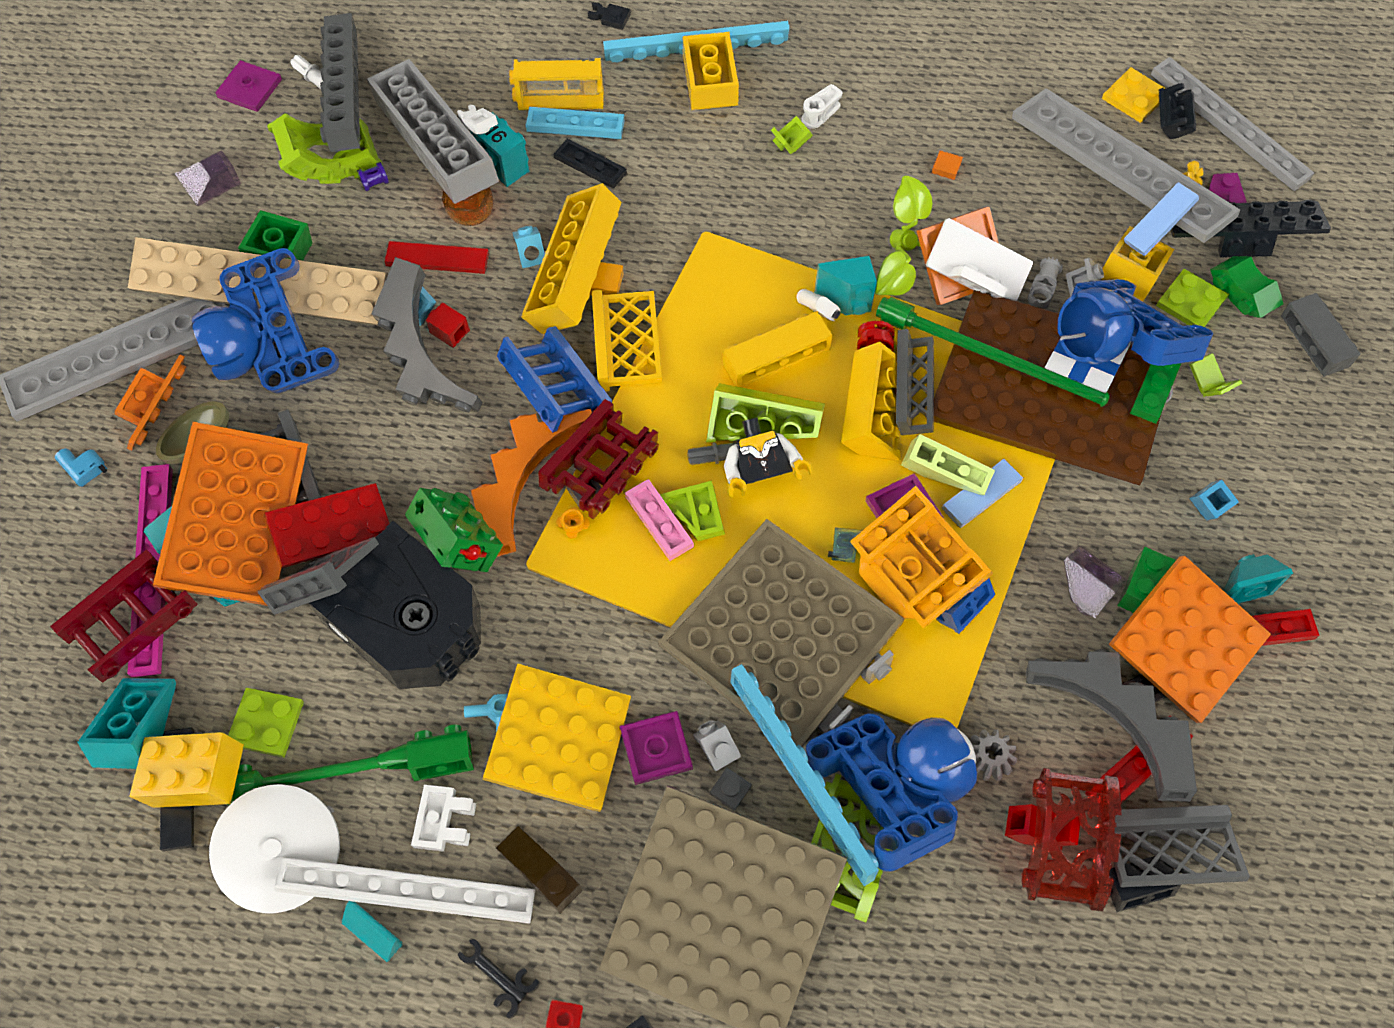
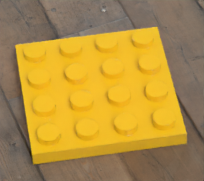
(557, 738)

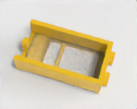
(557, 84)

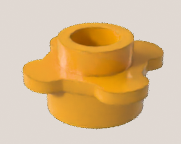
(569, 515)

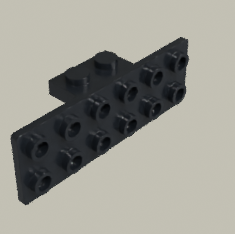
(1259, 224)

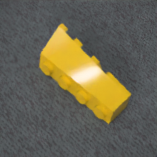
(871, 404)

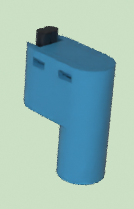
(82, 468)

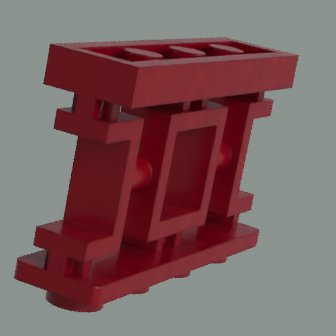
(584, 444)

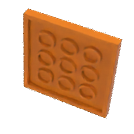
(1190, 639)

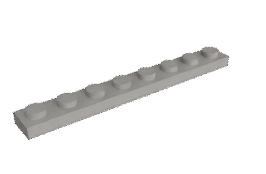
(1236, 126)

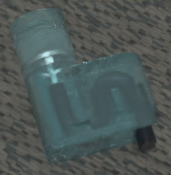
(842, 547)

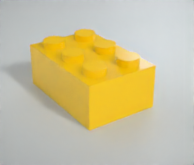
(710, 71)
(187, 770)

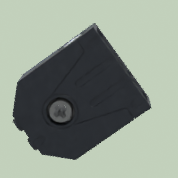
(405, 612)

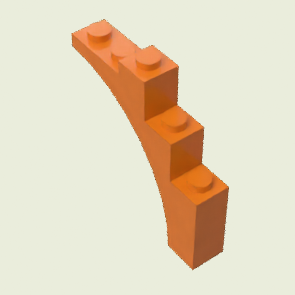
(514, 466)

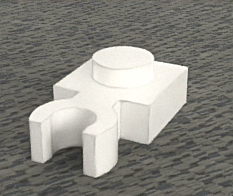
(477, 120)

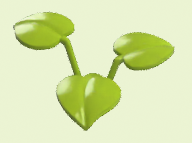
(910, 203)

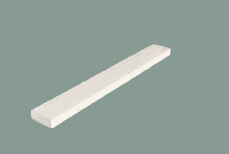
(404, 890)

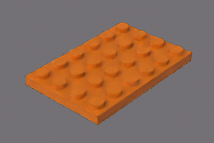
(217, 520)

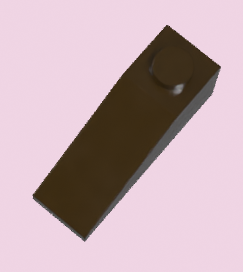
(539, 869)

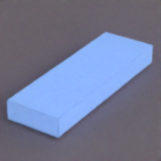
(1161, 219)
(968, 505)

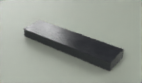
(177, 822)

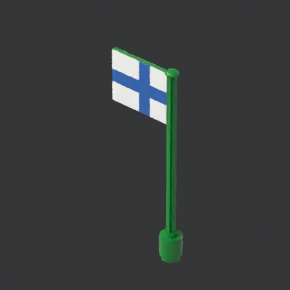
(1061, 370)

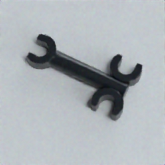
(514, 991)

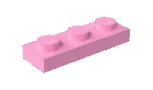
(659, 520)

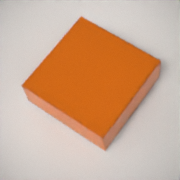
(947, 165)

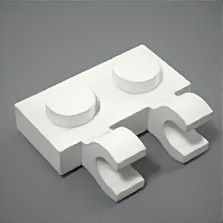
(434, 819)

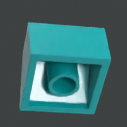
(847, 284)

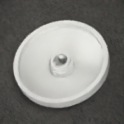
(262, 830)

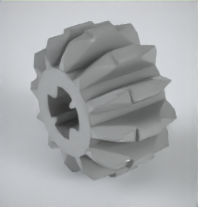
(1003, 760)

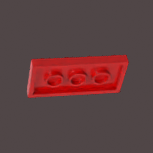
(326, 524)

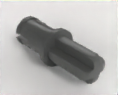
(708, 454)

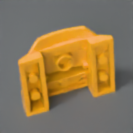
(917, 560)

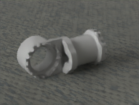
(1045, 282)

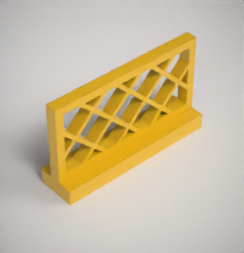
(604, 345)

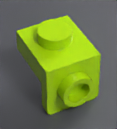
(791, 136)

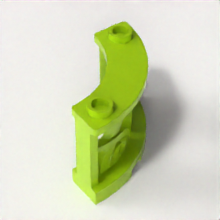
(297, 137)
(853, 885)

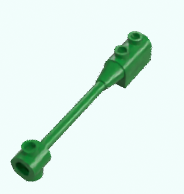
(424, 757)

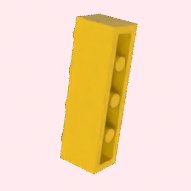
(777, 349)

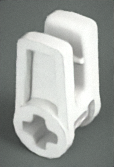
(821, 106)

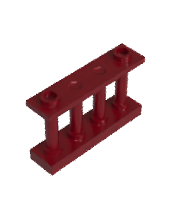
(106, 597)

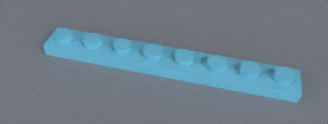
(667, 44)
(809, 781)

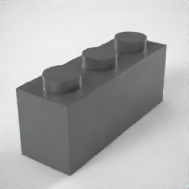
(1320, 334)

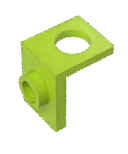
(1210, 377)

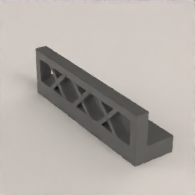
(905, 383)

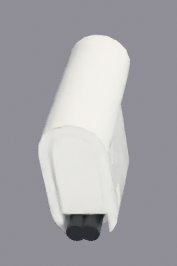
(818, 303)

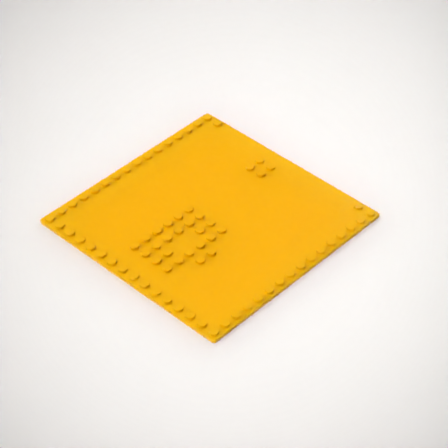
(725, 300)

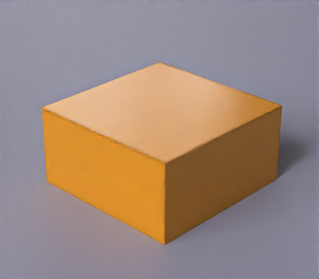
(608, 278)

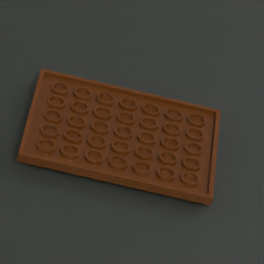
(1033, 414)

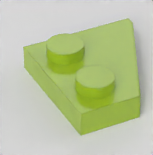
(696, 510)

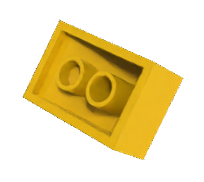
(1133, 267)

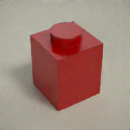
(447, 324)

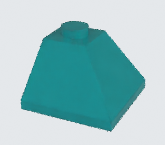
(1256, 578)

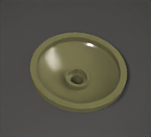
(174, 440)

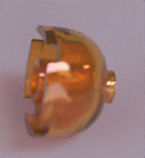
(471, 210)

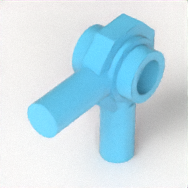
(492, 709)

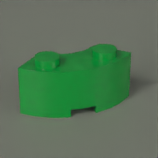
(1247, 286)

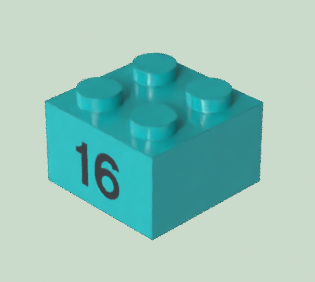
(506, 151)

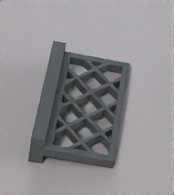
(315, 579)
(1175, 821)

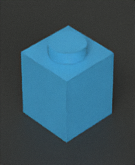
(1214, 500)

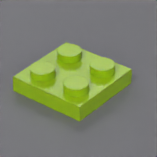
(1192, 299)
(266, 721)

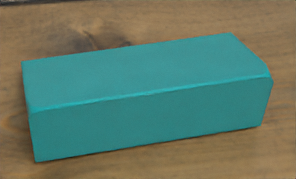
(370, 931)

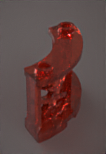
(1106, 806)

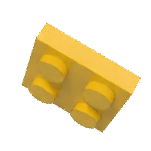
(1134, 95)

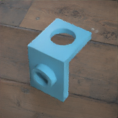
(526, 237)

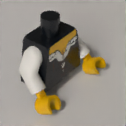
(761, 457)

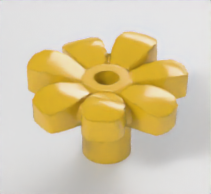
(1194, 172)

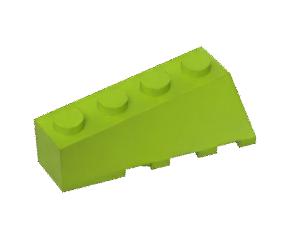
(784, 414)

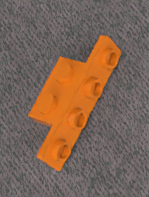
(143, 398)

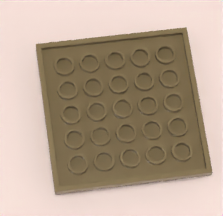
(788, 623)
(723, 913)

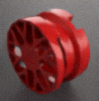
(869, 334)

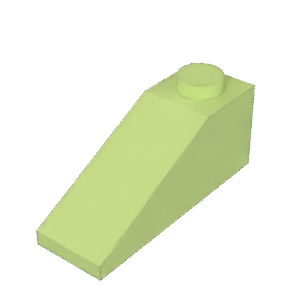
(946, 465)

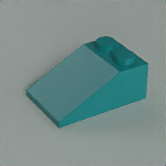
(130, 714)

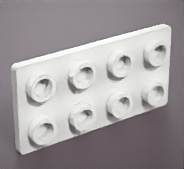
(978, 262)

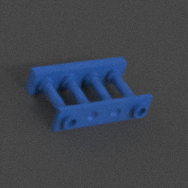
(563, 360)

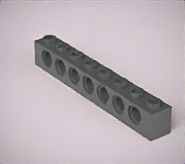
(340, 83)

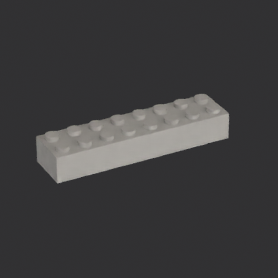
(433, 131)

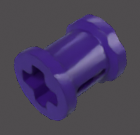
(373, 176)

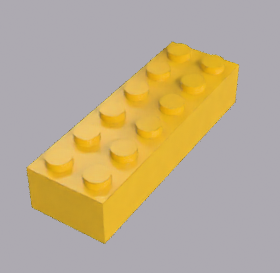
(572, 259)

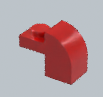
(1022, 824)

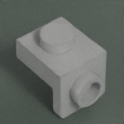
(1088, 273)
(717, 744)

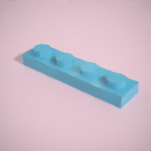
(575, 122)

